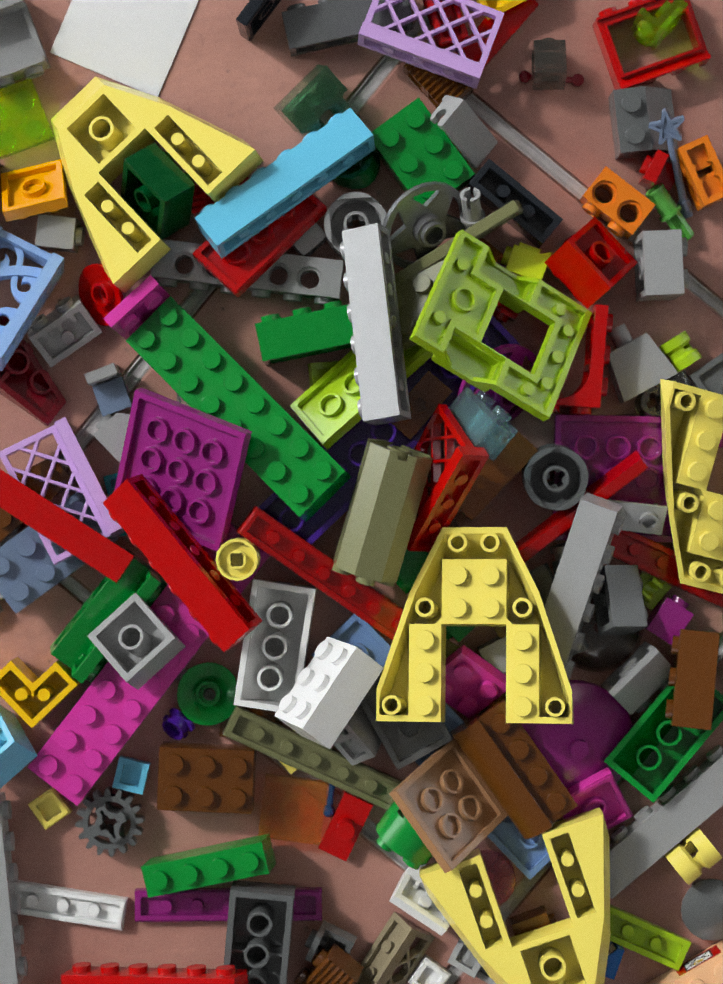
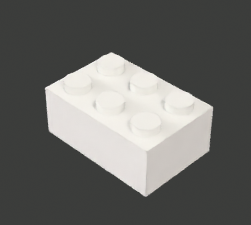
(328, 691)

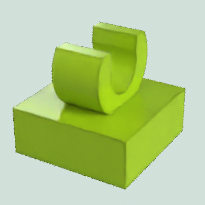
(653, 590)

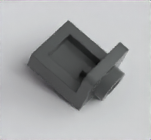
(326, 937)

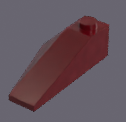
(30, 385)

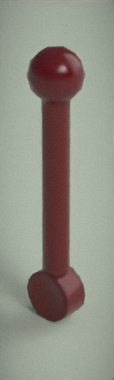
(577, 80)

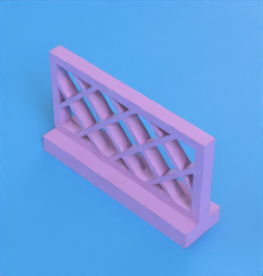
(427, 55)
(81, 472)

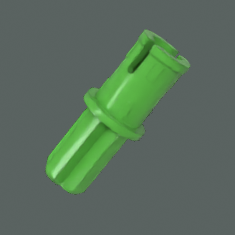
(669, 210)

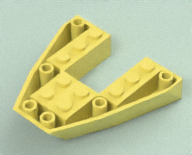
(114, 122)
(689, 447)
(474, 581)
(553, 954)

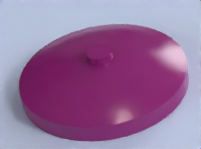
(581, 747)

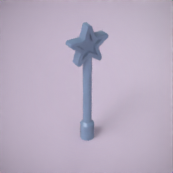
(669, 131)

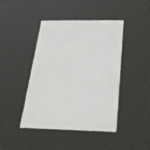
(125, 38)

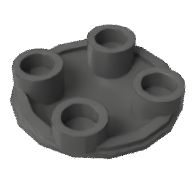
(704, 909)

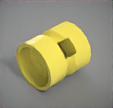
(238, 559)
(689, 867)

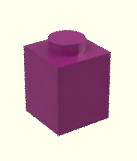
(668, 618)

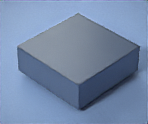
(112, 396)

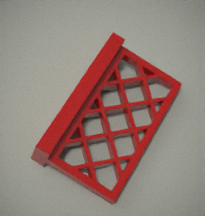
(451, 486)

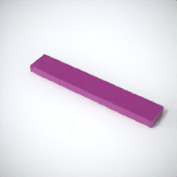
(213, 905)

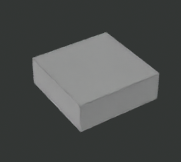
(103, 374)

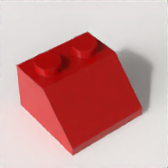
(590, 262)

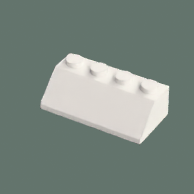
(277, 646)

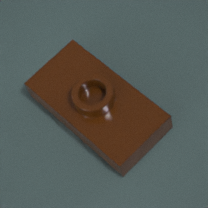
(423, 403)

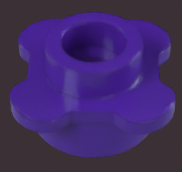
(177, 724)

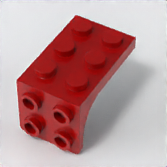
(597, 354)

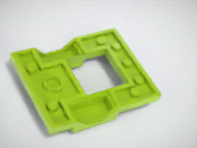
(461, 311)

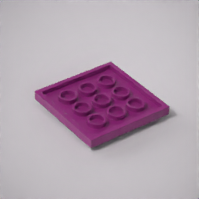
(607, 441)
(188, 460)

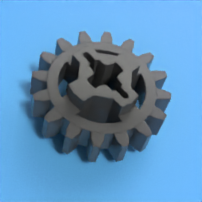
(114, 833)

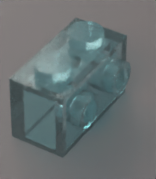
(483, 422)

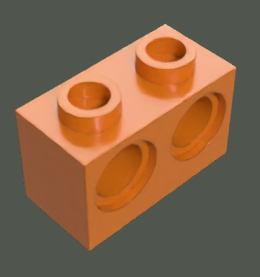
(701, 172)
(621, 196)

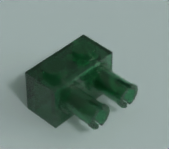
(311, 98)

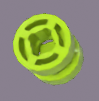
(680, 351)

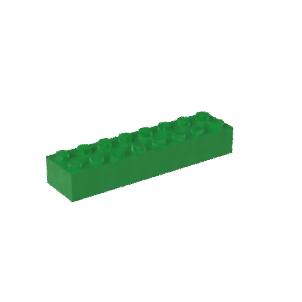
(220, 387)

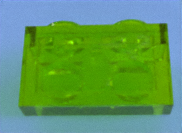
(654, 30)

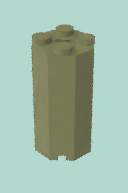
(381, 512)

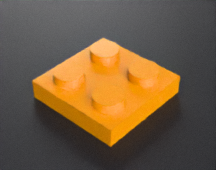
(33, 190)

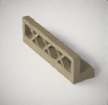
(392, 951)

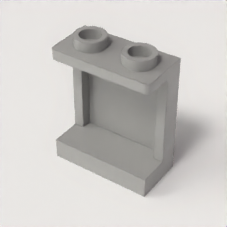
(19, 44)

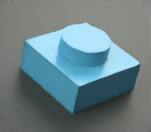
(131, 775)

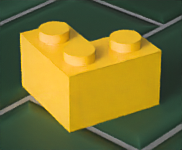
(34, 696)

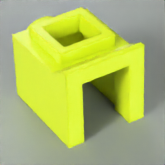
(525, 260)

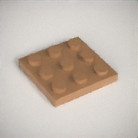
(448, 805)

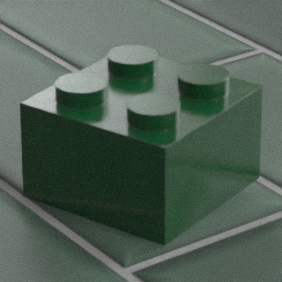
(158, 190)

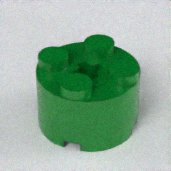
(399, 836)

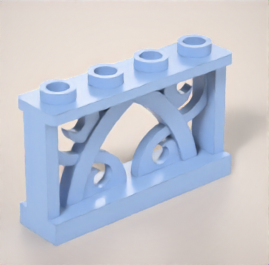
(41, 283)

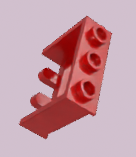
(649, 73)

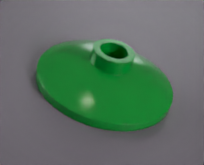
(192, 693)

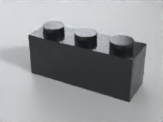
(500, 188)

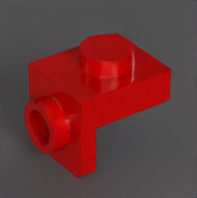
(656, 171)

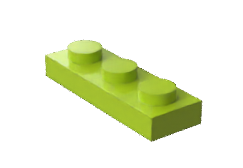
(647, 938)

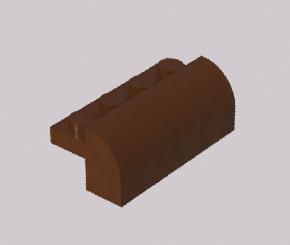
(514, 770)

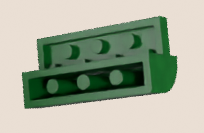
(74, 646)

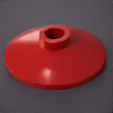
(98, 292)

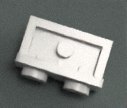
(413, 899)

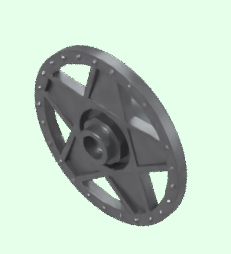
(423, 224)

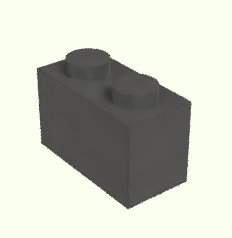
(620, 601)

